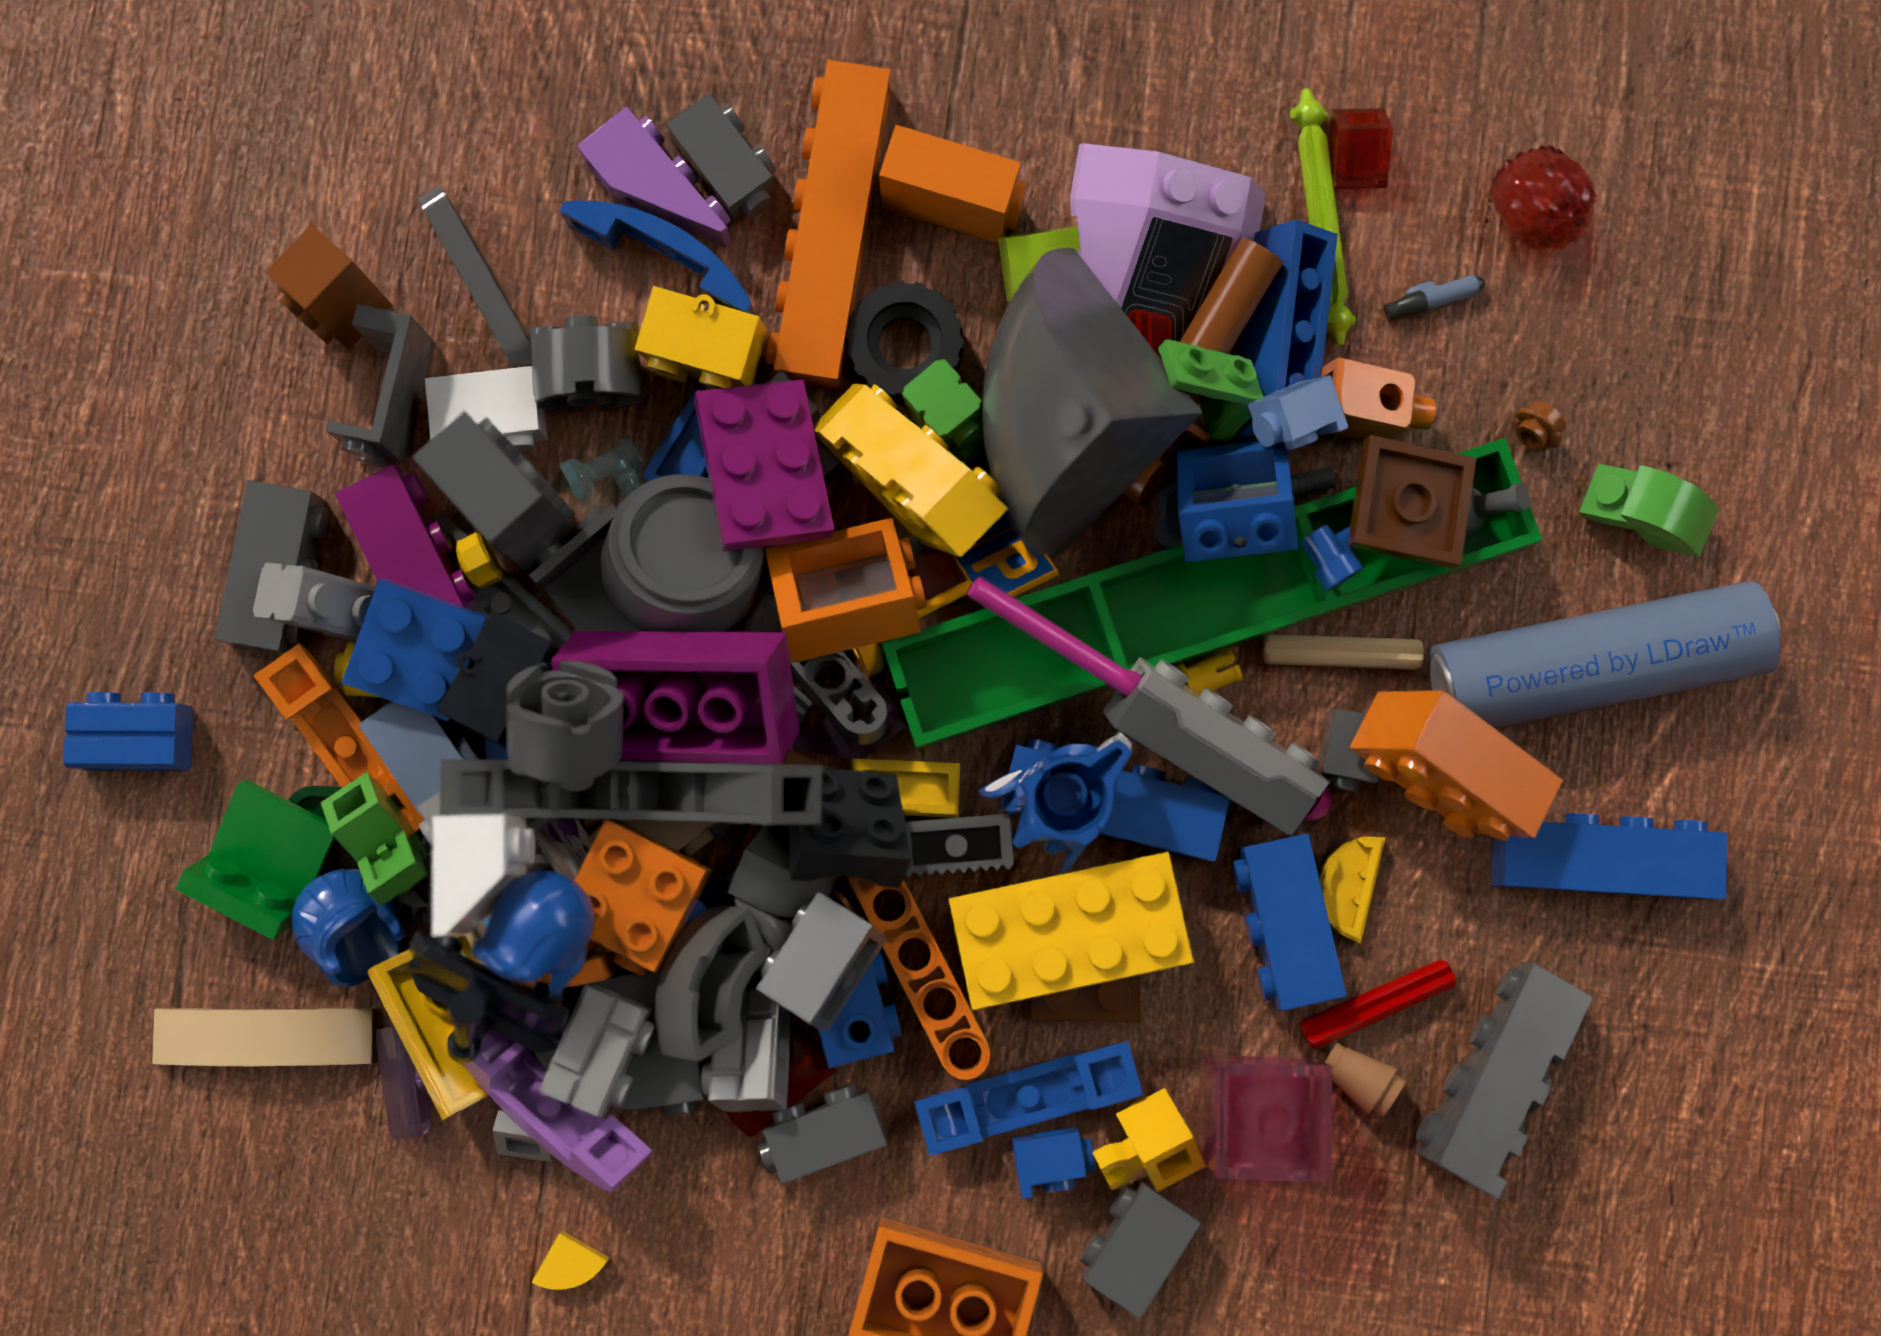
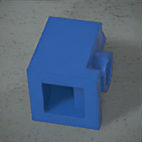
(1052, 1159)

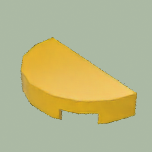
(1348, 884)

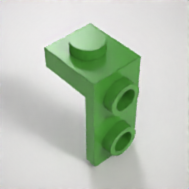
(1222, 378)

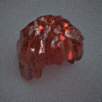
(1544, 198)

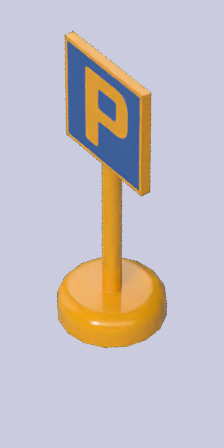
(999, 561)

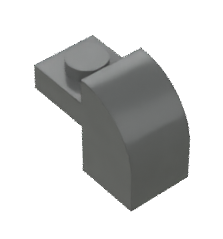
(765, 876)

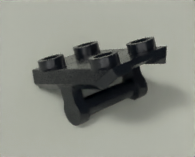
(484, 1000)

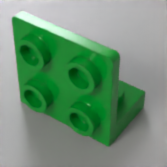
(259, 860)

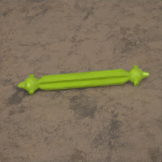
(1321, 202)

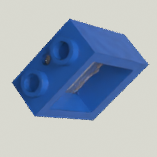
(1235, 500)

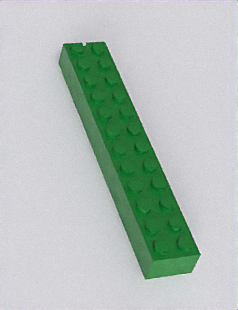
(1163, 608)

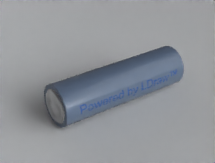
(1611, 655)

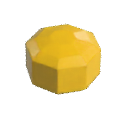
(478, 560)

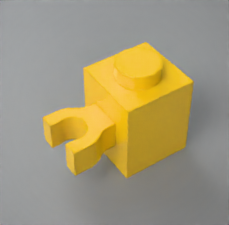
(1155, 1142)

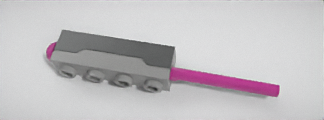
(1188, 726)

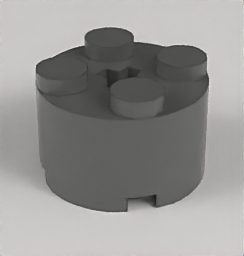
(585, 365)
(564, 724)

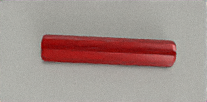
(1378, 1003)

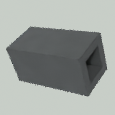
(722, 158)
(822, 1136)

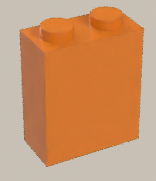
(951, 185)

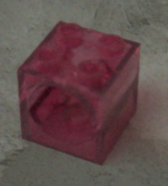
(1267, 1118)

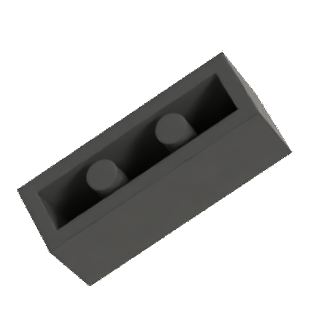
(277, 528)

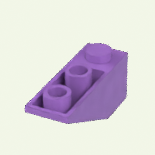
(641, 176)

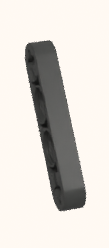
(477, 276)

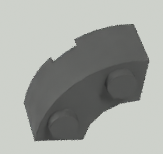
(706, 981)

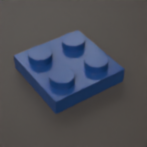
(411, 646)

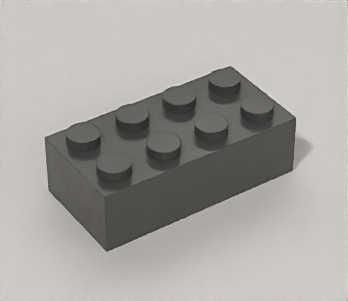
(497, 489)

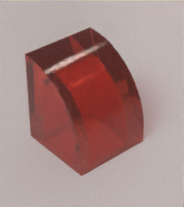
(1360, 148)

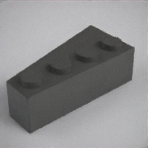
(1503, 1077)

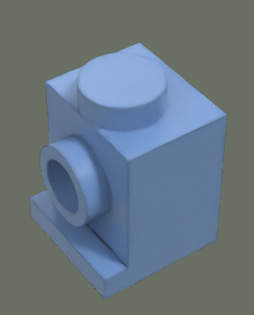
(1298, 413)

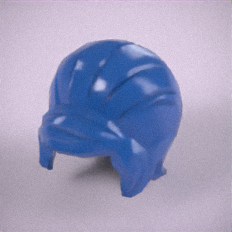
(345, 927)
(538, 929)

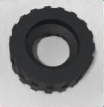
(895, 303)

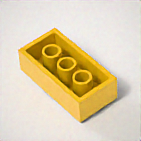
(1070, 931)

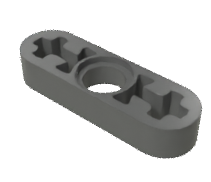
(834, 702)

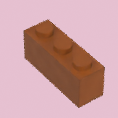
(323, 287)

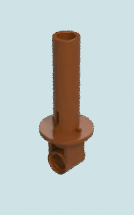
(1217, 329)

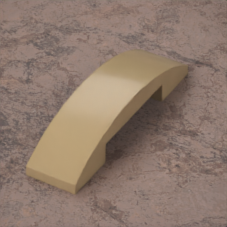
(263, 1036)

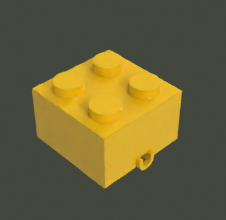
(712, 344)

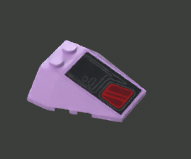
(1159, 231)

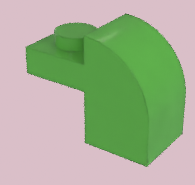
(1654, 504)
(377, 837)

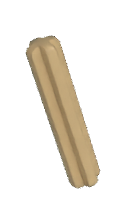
(1343, 651)

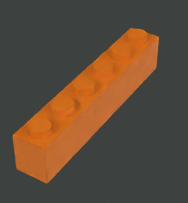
(832, 223)

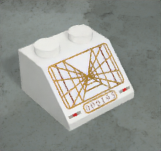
(472, 866)

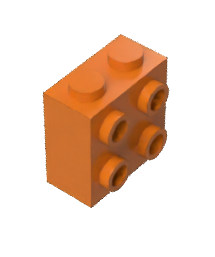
(639, 894)

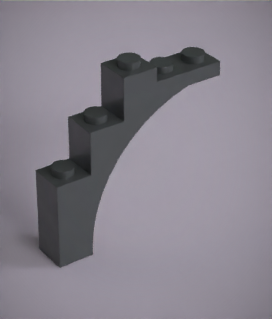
(640, 791)

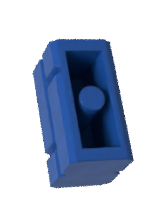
(128, 735)

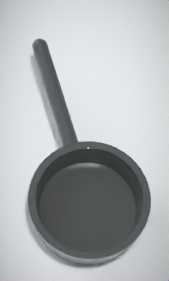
(669, 564)

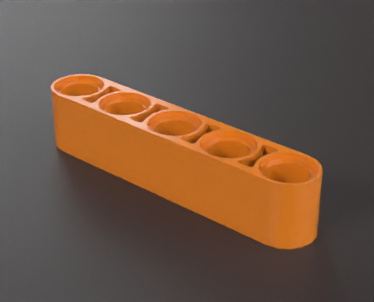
(921, 981)

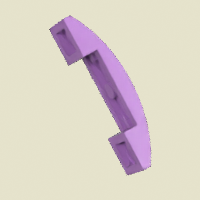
(587, 1144)

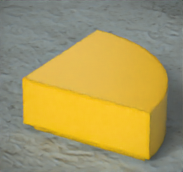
(569, 1264)

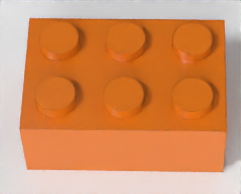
(1455, 764)
(942, 1287)

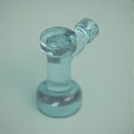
(618, 462)

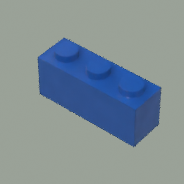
(1288, 923)

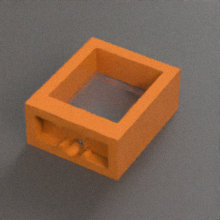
(850, 590)

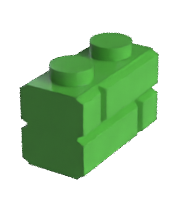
(948, 408)

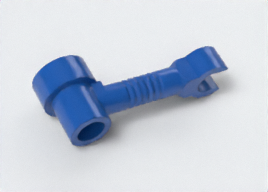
(1331, 557)

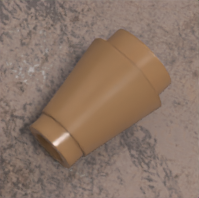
(1365, 1079)

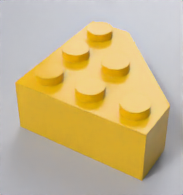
(910, 470)

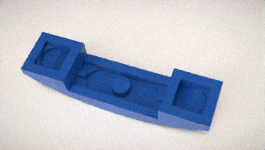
(609, 221)
(1028, 1096)

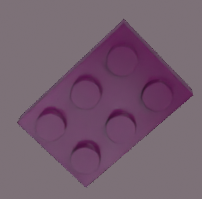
(763, 465)

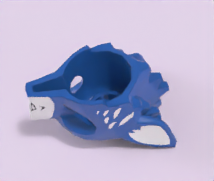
(1064, 795)

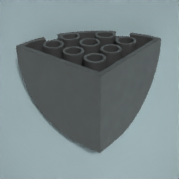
(1072, 403)

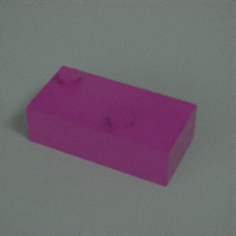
(697, 693)

